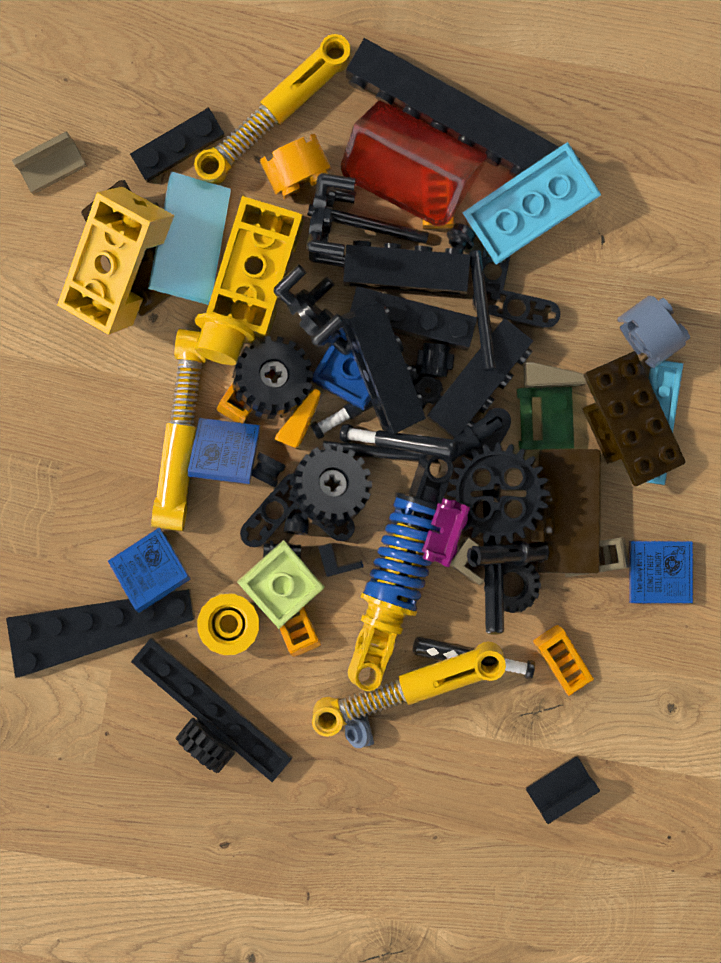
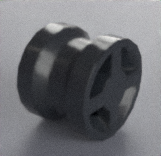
(267, 469)

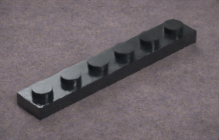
(211, 709)

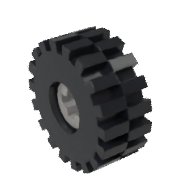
(259, 391)
(318, 499)

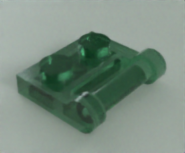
(555, 418)

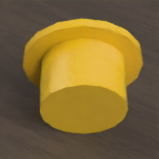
(221, 338)
(228, 624)

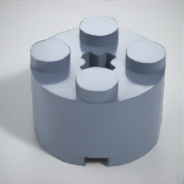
(653, 330)

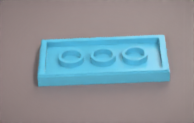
(531, 203)
(191, 251)

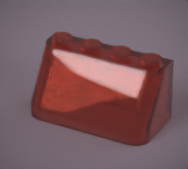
(410, 163)

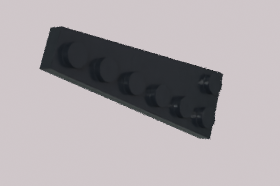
(73, 632)

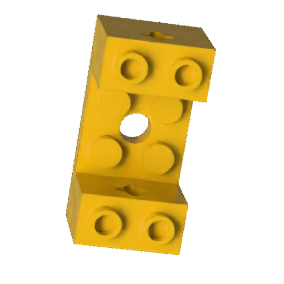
(121, 229)
(259, 233)

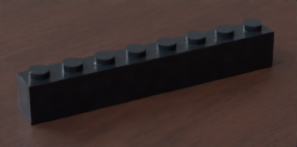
(445, 108)

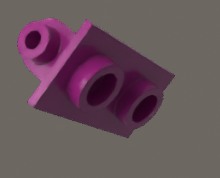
(442, 546)

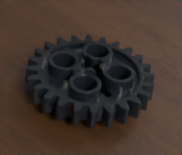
(499, 464)

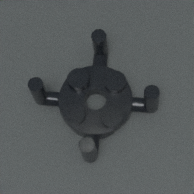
(321, 221)
(319, 324)

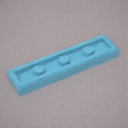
(666, 384)

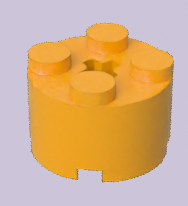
(295, 165)

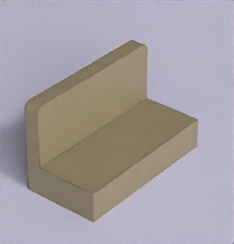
(49, 162)
(461, 559)

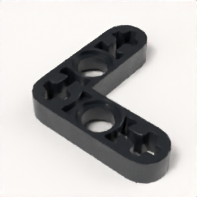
(495, 289)
(266, 534)

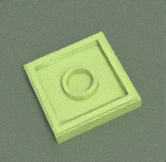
(280, 584)

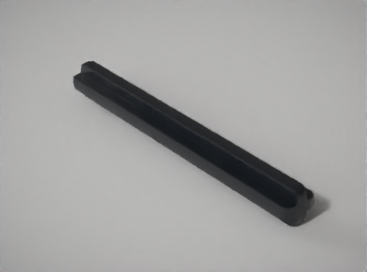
(493, 582)

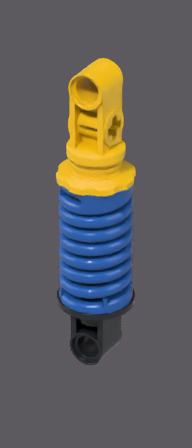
(400, 573)

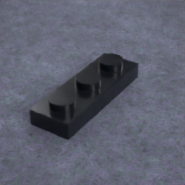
(177, 144)

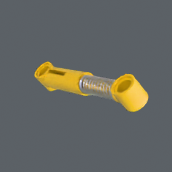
(277, 106)
(171, 500)
(412, 687)

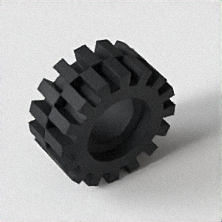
(529, 592)
(204, 745)

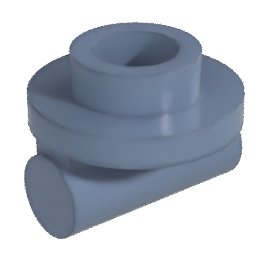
(359, 732)

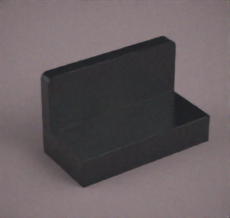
(330, 562)
(562, 789)

